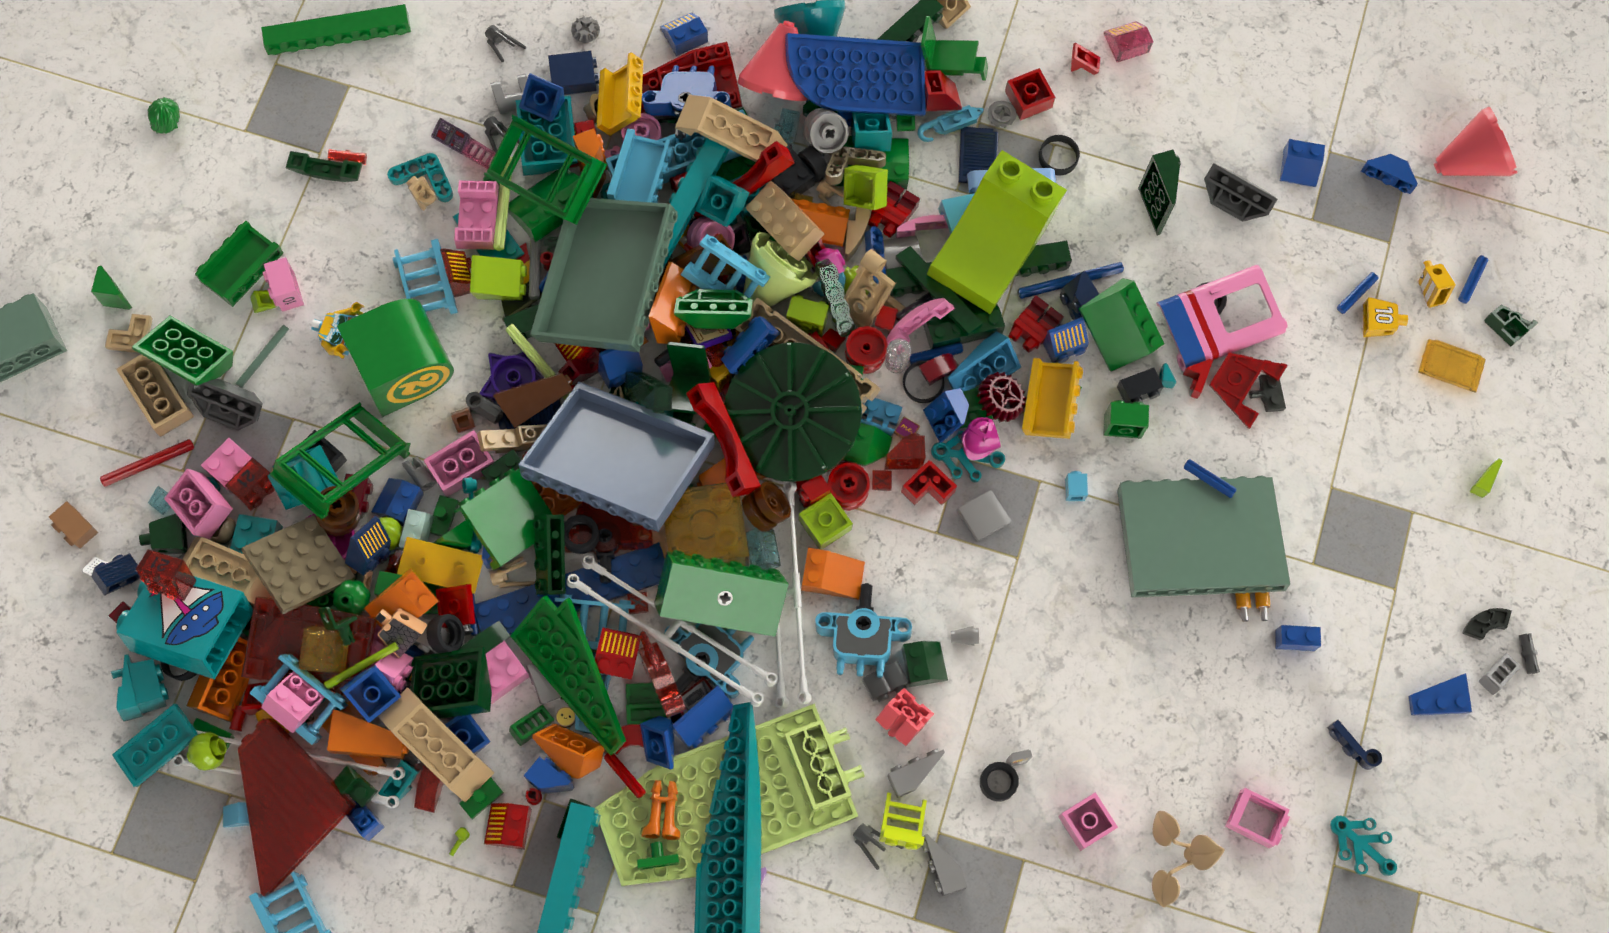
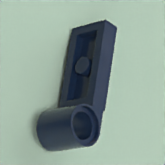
(1352, 747)

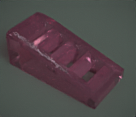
(466, 152)

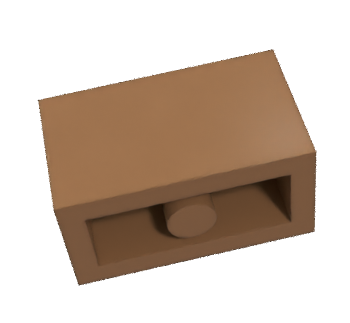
(73, 525)

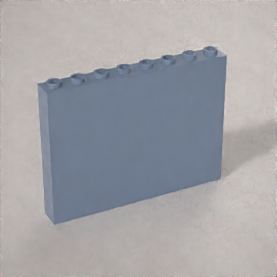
(617, 456)

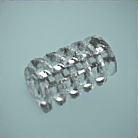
(898, 355)

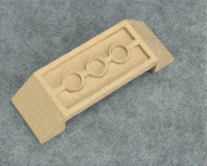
(726, 126)
(224, 567)
(435, 745)

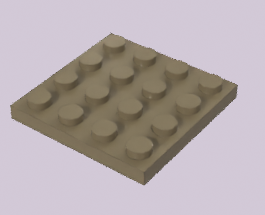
(297, 564)

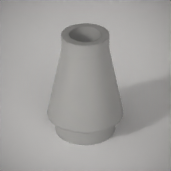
(966, 636)

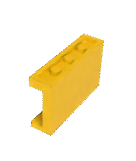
(620, 96)
(1052, 399)

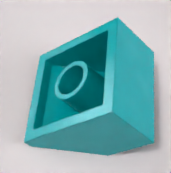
(721, 200)

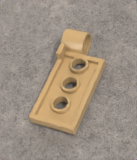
(869, 266)

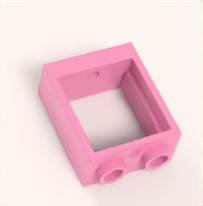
(1238, 810)

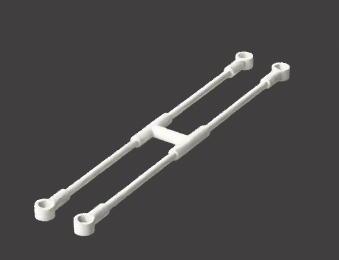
(796, 593)
(665, 639)
(380, 770)

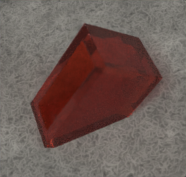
(428, 791)

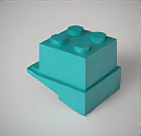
(308, 473)
(140, 688)

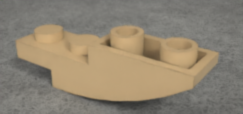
(507, 439)

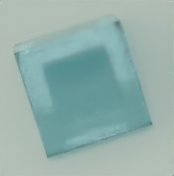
(158, 502)

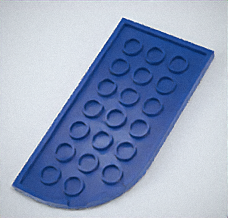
(858, 73)

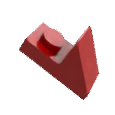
(1084, 59)
(1199, 375)

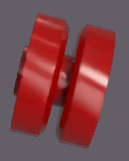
(866, 348)
(849, 475)

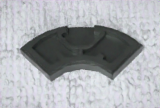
(1487, 620)

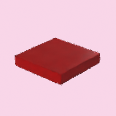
(457, 602)

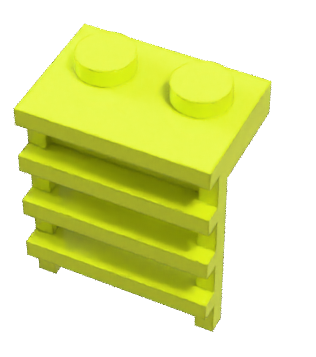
(900, 836)

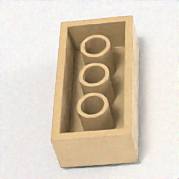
(784, 221)
(155, 394)

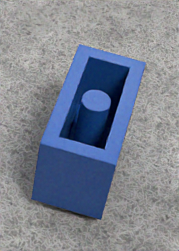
(1298, 638)

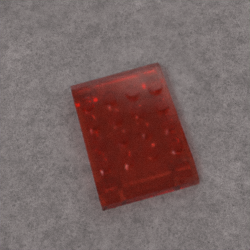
(280, 634)

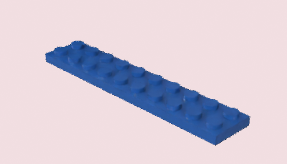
(636, 568)

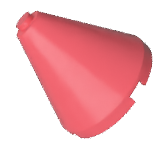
(769, 69)
(1478, 150)

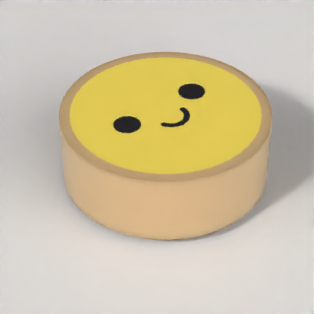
(565, 717)

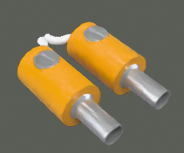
(1262, 602)

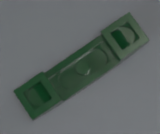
(323, 169)
(488, 638)

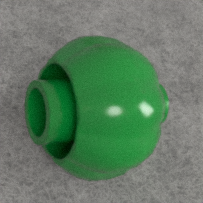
(351, 597)

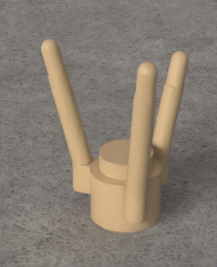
(828, 190)
(500, 574)

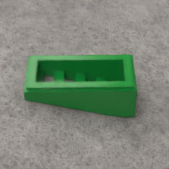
(527, 719)

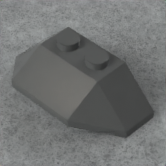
(1237, 194)
(225, 403)

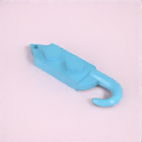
(951, 121)

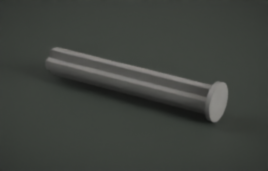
(535, 269)

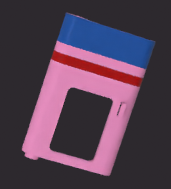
(1199, 328)

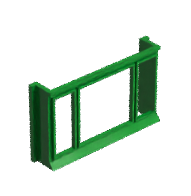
(583, 189)
(307, 493)

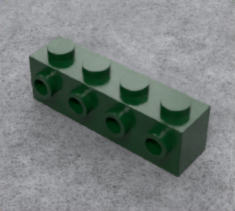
(549, 554)

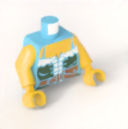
(328, 332)

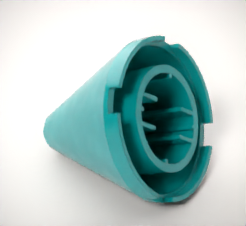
(813, 18)

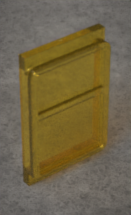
(1452, 365)

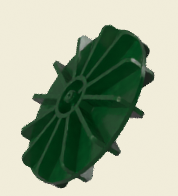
(794, 411)

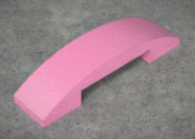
(921, 223)
(918, 317)

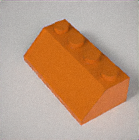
(592, 145)
(829, 219)
(662, 319)
(220, 695)

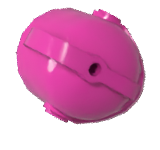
(980, 438)

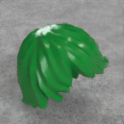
(163, 115)

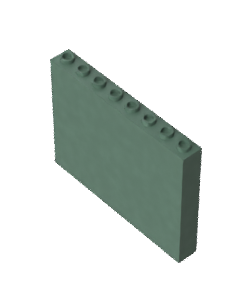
(605, 275)
(1199, 541)

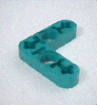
(430, 170)

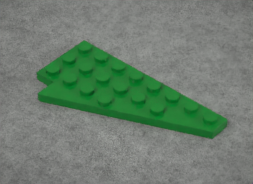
(562, 654)

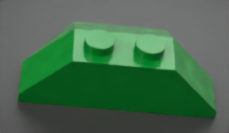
(713, 308)
(869, 446)

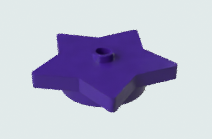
(506, 369)

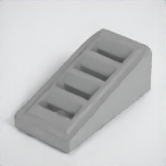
(1491, 682)

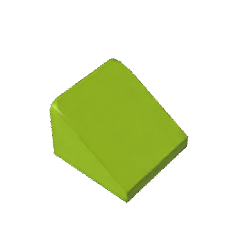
(261, 301)

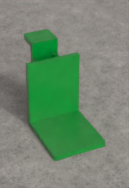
(951, 56)

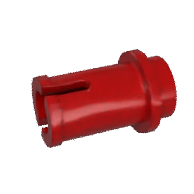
(546, 259)
(237, 719)
(538, 796)

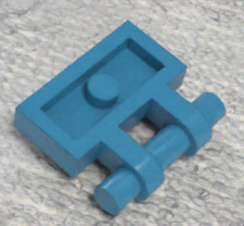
(882, 411)

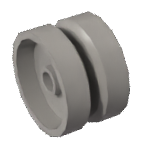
(825, 130)

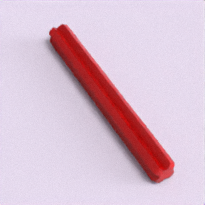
(147, 462)

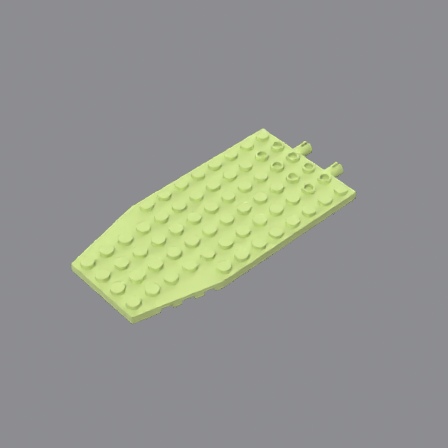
(799, 796)

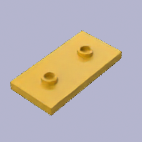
(440, 564)

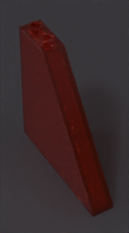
(287, 802)

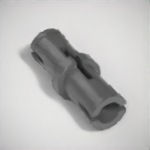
(1529, 653)

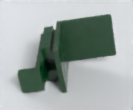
(689, 369)

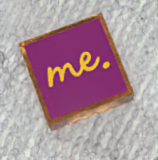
(906, 427)

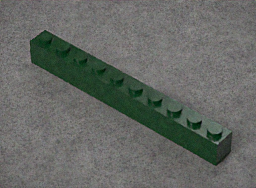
(906, 29)
(1041, 260)

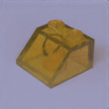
(322, 650)

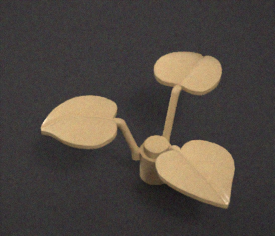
(1201, 853)

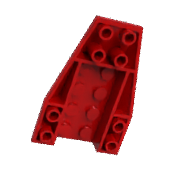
(713, 55)

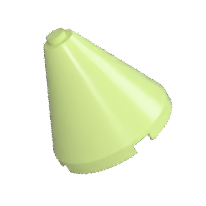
(785, 272)

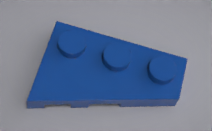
(1443, 698)

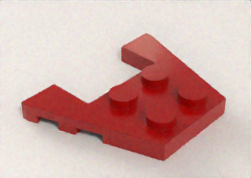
(1236, 379)

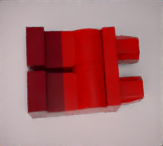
(898, 209)
(1030, 329)

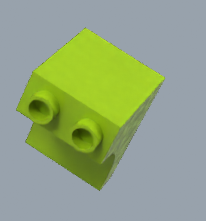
(997, 231)

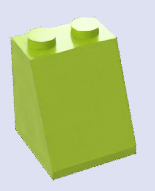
(497, 278)

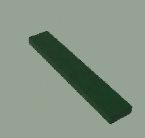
(918, 269)

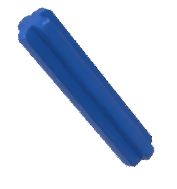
(1473, 279)
(1346, 304)
(954, 349)
(1210, 478)

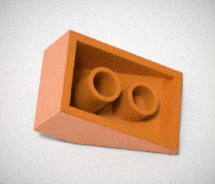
(832, 574)
(406, 594)
(570, 750)

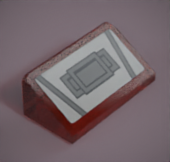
(695, 694)

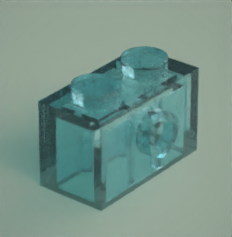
(788, 126)
(763, 549)

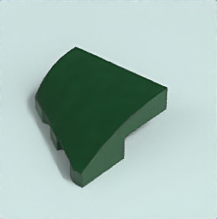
(1509, 324)

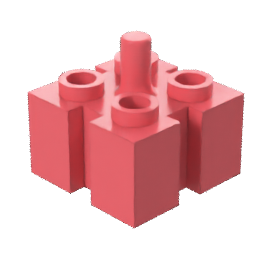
(904, 717)

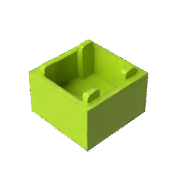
(865, 187)
(808, 315)
(825, 521)

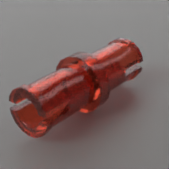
(337, 155)

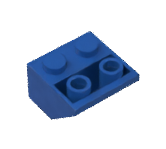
(947, 413)
(546, 777)

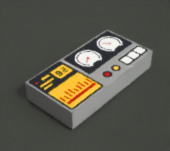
(1019, 757)

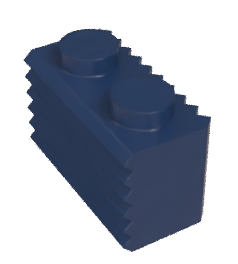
(115, 574)

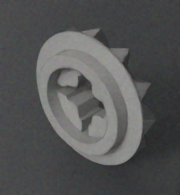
(583, 35)
(1009, 113)

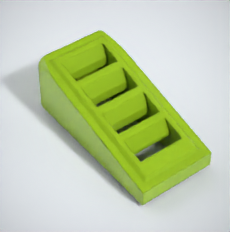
(1486, 481)

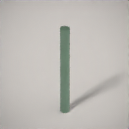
(262, 356)

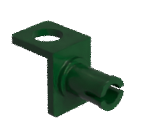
(342, 625)

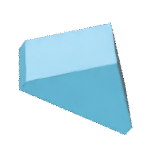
(235, 815)

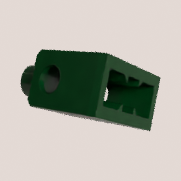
(166, 535)

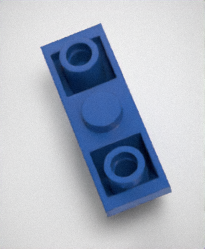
(1392, 172)
(365, 821)

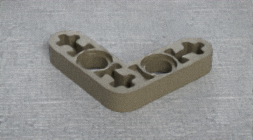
(850, 157)

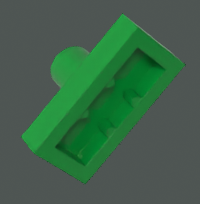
(443, 515)
(482, 798)
(658, 858)

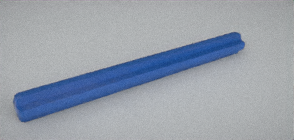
(1059, 283)

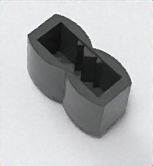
(892, 680)

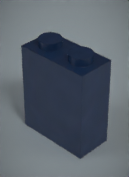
(574, 72)

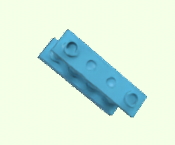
(438, 269)
(704, 280)
(623, 604)
(311, 731)
(271, 921)

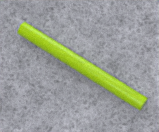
(361, 665)

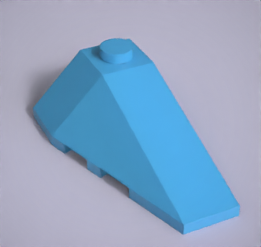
(989, 357)

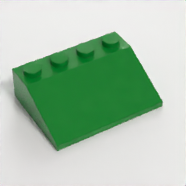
(896, 161)
(535, 219)
(1121, 324)
(185, 351)

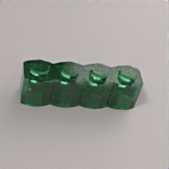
(835, 299)

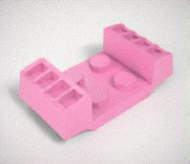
(476, 214)

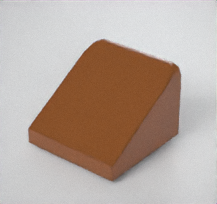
(463, 420)

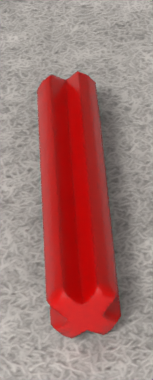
(625, 775)

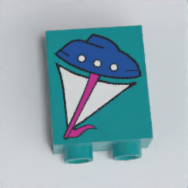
(189, 632)

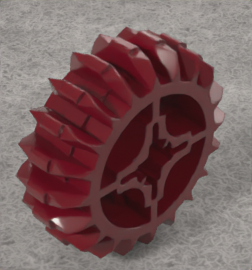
(997, 398)

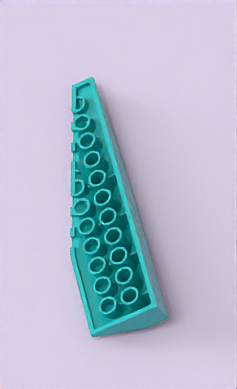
(731, 857)

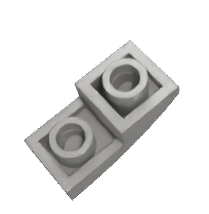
(543, 688)

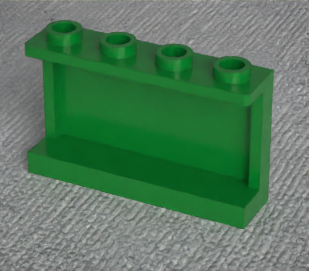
(238, 263)

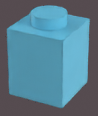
(1076, 486)

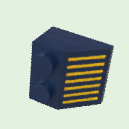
(368, 547)

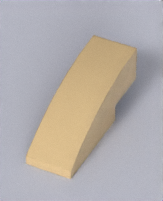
(856, 232)

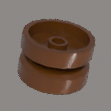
(766, 507)
(342, 514)

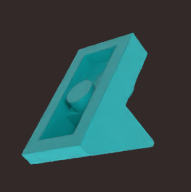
(402, 786)

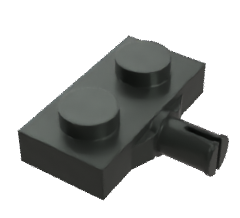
(1270, 394)

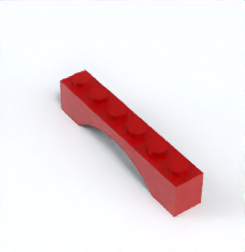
(769, 164)
(739, 471)

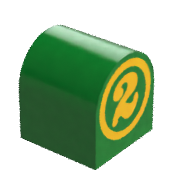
(397, 354)

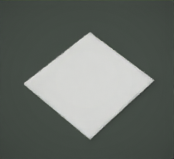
(912, 135)

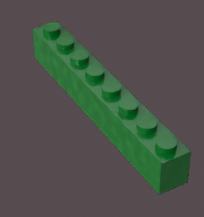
(336, 29)

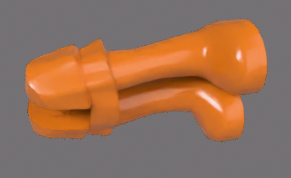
(669, 829)

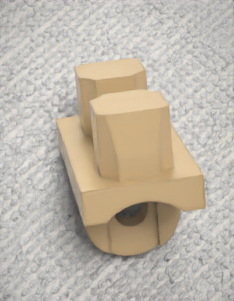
(421, 192)

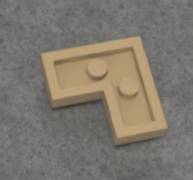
(124, 340)

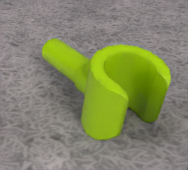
(463, 835)

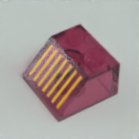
(1129, 40)

